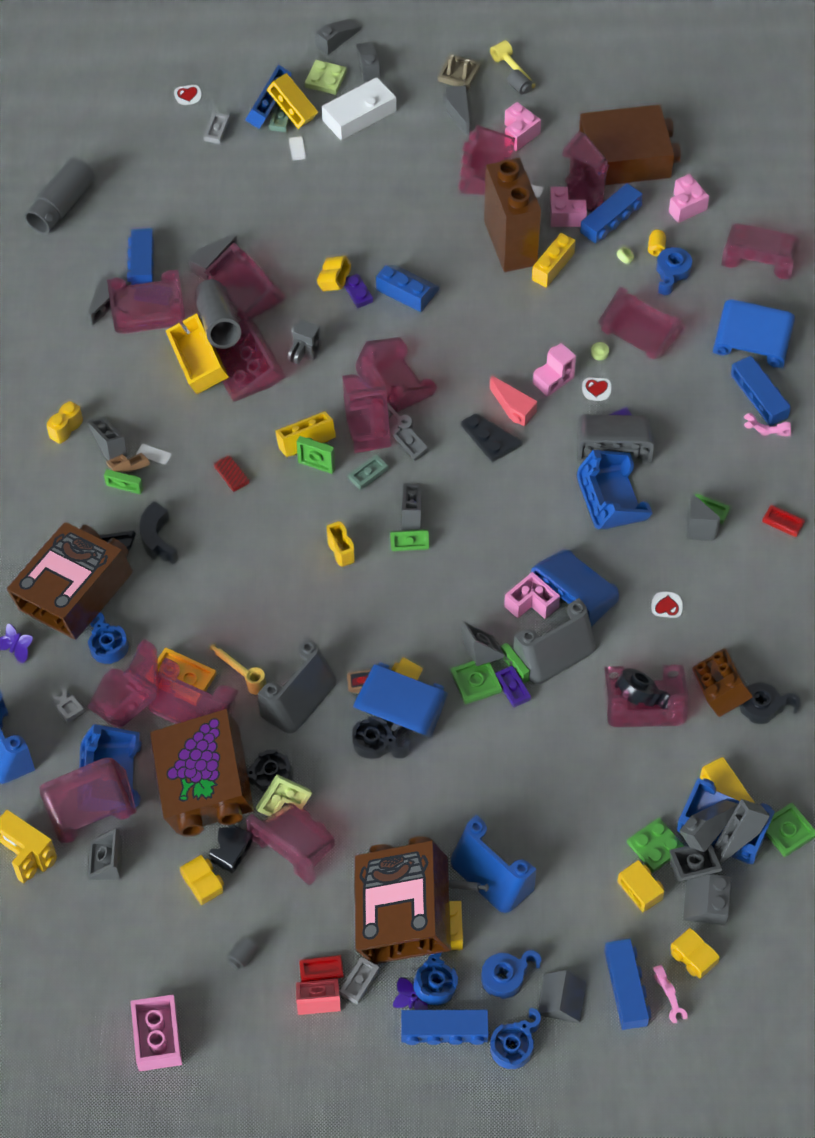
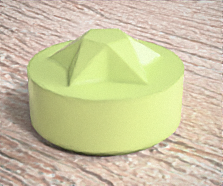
(625, 255)
(599, 351)

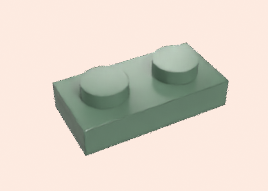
(279, 120)
(368, 472)

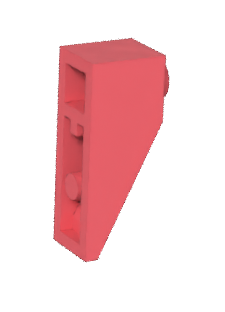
(516, 404)

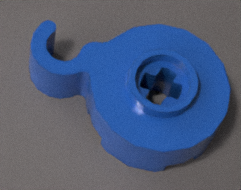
(672, 265)
(107, 642)
(512, 967)
(435, 971)
(514, 1033)

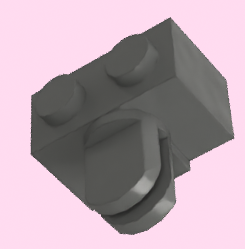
(305, 341)

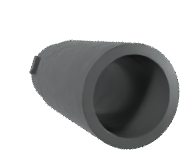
(59, 195)
(217, 314)

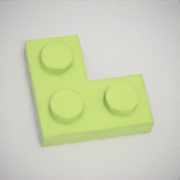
(282, 791)

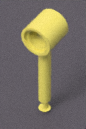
(503, 52)
(254, 676)

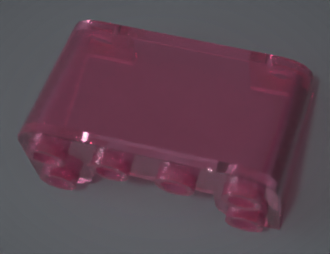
(482, 148)
(761, 246)
(626, 714)

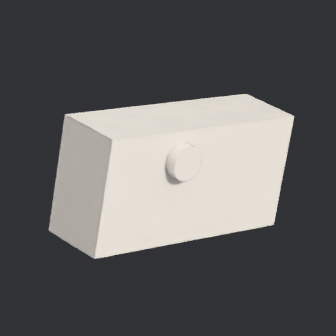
(359, 108)

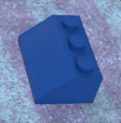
(405, 287)

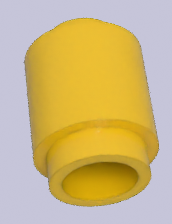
(656, 242)

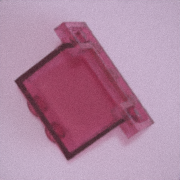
(366, 414)
(294, 837)

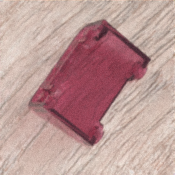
(586, 172)
(245, 282)
(146, 304)
(640, 324)
(384, 364)
(127, 693)
(184, 702)
(87, 797)

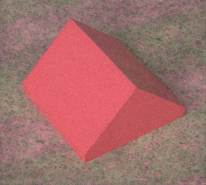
(317, 996)

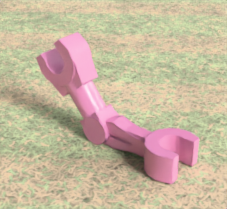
(782, 429)
(669, 990)

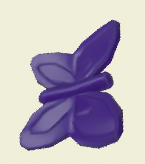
(16, 642)
(408, 996)

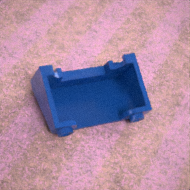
(754, 330)
(609, 490)
(576, 580)
(401, 699)
(112, 743)
(14, 753)
(704, 796)
(480, 864)

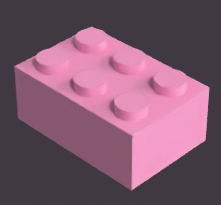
(156, 1033)

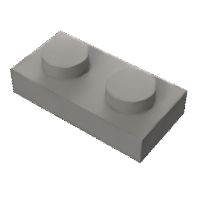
(216, 128)
(359, 980)

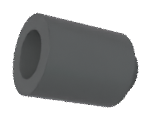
(519, 82)
(242, 953)

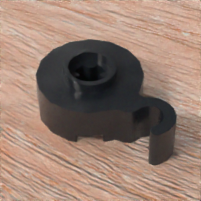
(641, 688)
(772, 703)
(383, 742)
(269, 760)

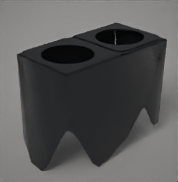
(234, 845)

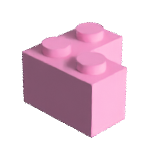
(521, 125)
(688, 199)
(565, 211)
(557, 371)
(532, 593)

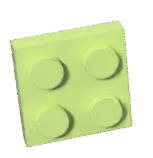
(325, 77)

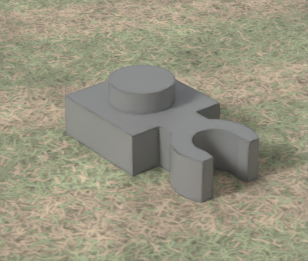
(68, 707)

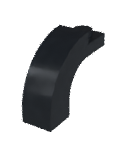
(151, 523)

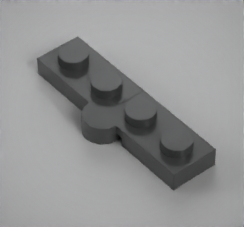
(401, 430)

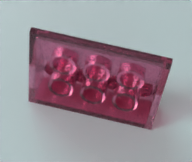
(249, 363)

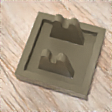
(459, 71)

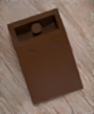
(721, 682)

